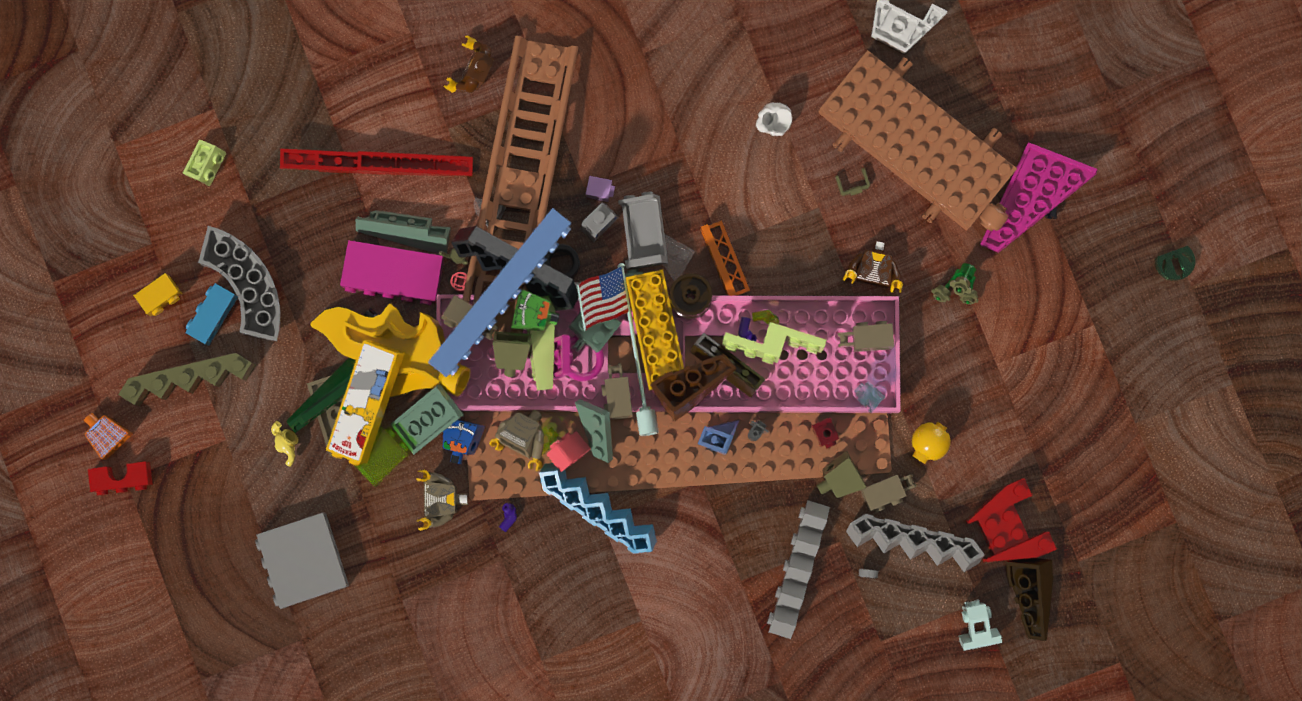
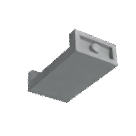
(644, 231)

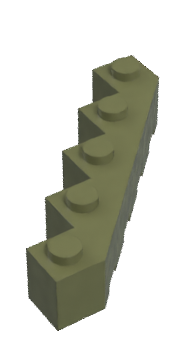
(186, 376)

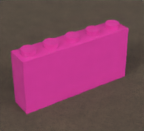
(392, 272)

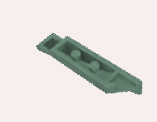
(406, 230)

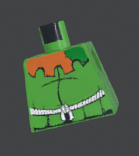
(532, 313)

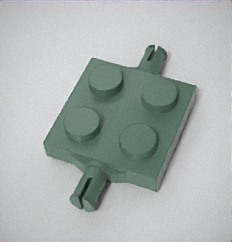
(594, 336)

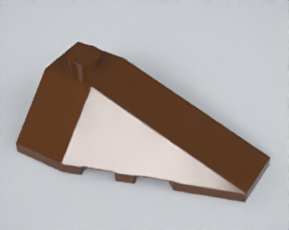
(687, 387)

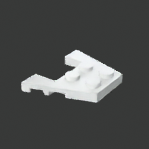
(900, 28)

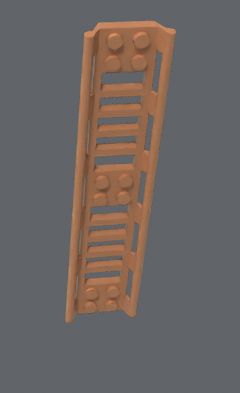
(519, 187)

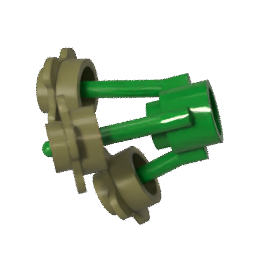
(963, 286)

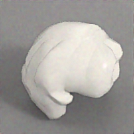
(774, 119)

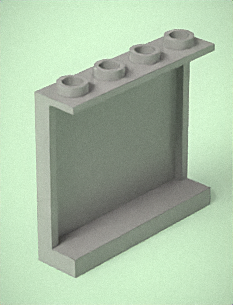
(301, 560)

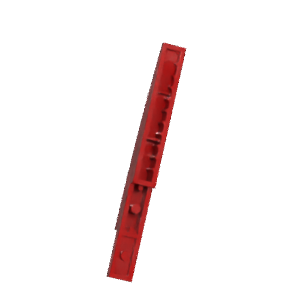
(376, 163)

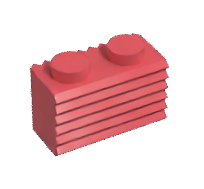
(568, 450)

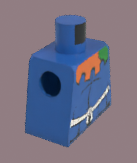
(462, 439)

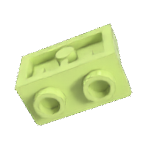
(204, 162)

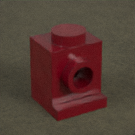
(818, 430)

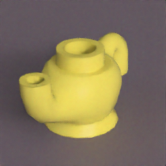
(285, 441)

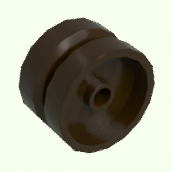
(688, 307)

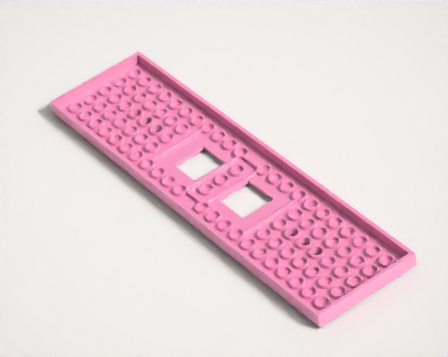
(788, 385)

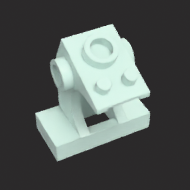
(974, 613)

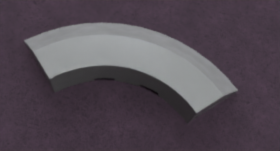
(249, 280)

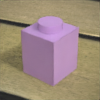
(599, 189)

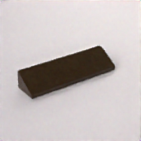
(743, 377)

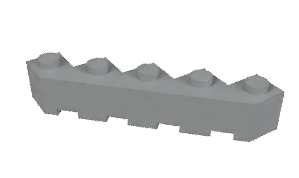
(915, 541)
(798, 569)

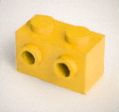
(158, 295)

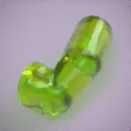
(765, 315)

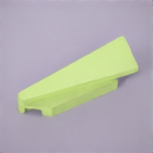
(542, 354)

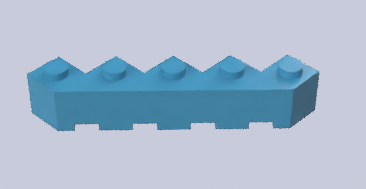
(597, 509)

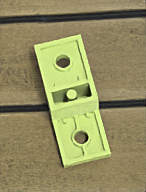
(773, 343)

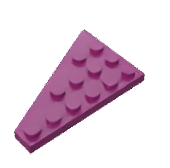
(1035, 189)

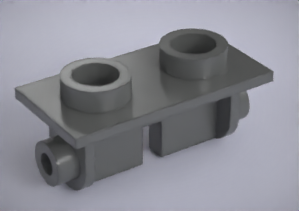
(757, 430)

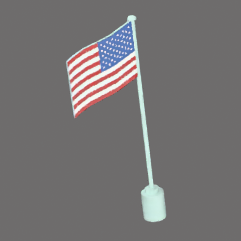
(603, 300)

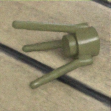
(453, 255)

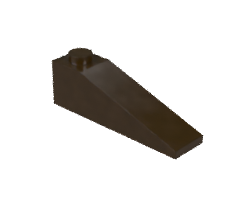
(1033, 590)

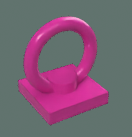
(564, 356)

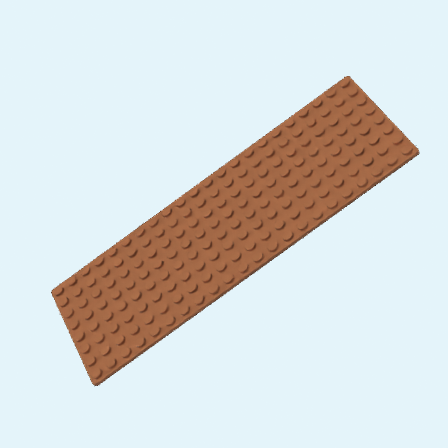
(674, 454)

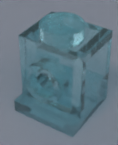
(869, 395)

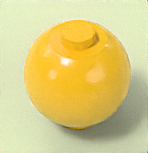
(930, 442)

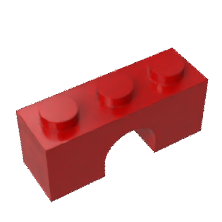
(102, 479)

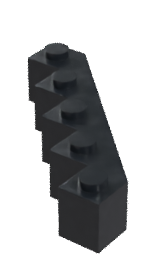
(495, 254)

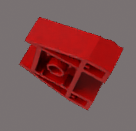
(1004, 528)

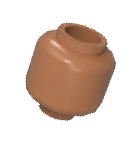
(993, 217)

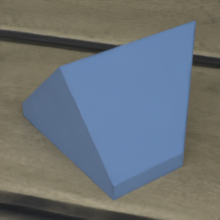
(718, 437)

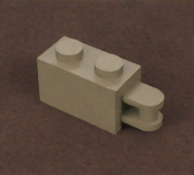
(457, 311)
(869, 337)
(617, 394)
(886, 492)

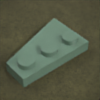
(597, 429)

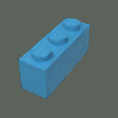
(211, 314)

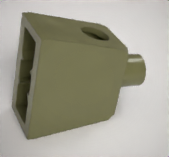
(511, 351)
(841, 477)

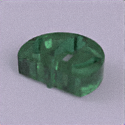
(1169, 271)

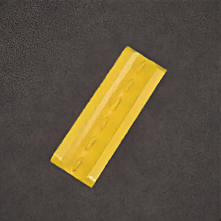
(654, 324)

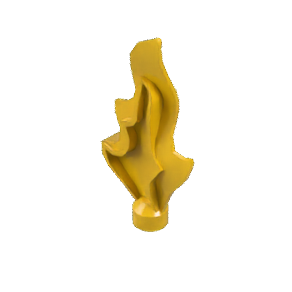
(419, 343)

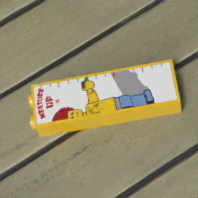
(364, 402)

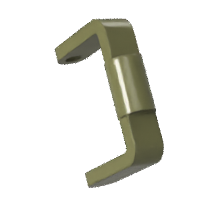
(855, 190)

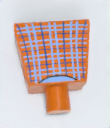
(105, 435)

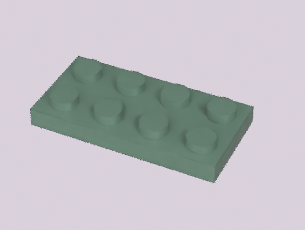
(427, 419)

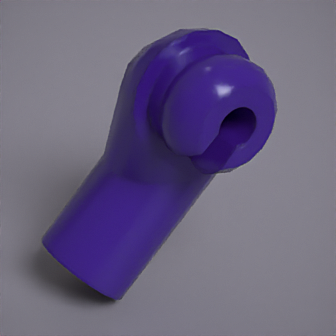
(744, 331)
(510, 516)

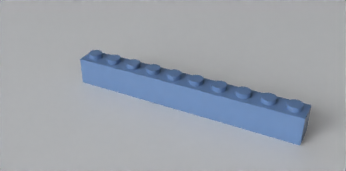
(497, 295)

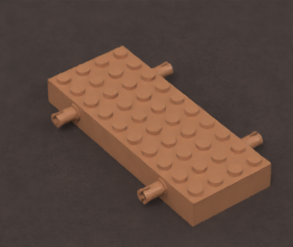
(917, 140)

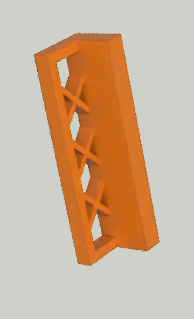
(718, 262)

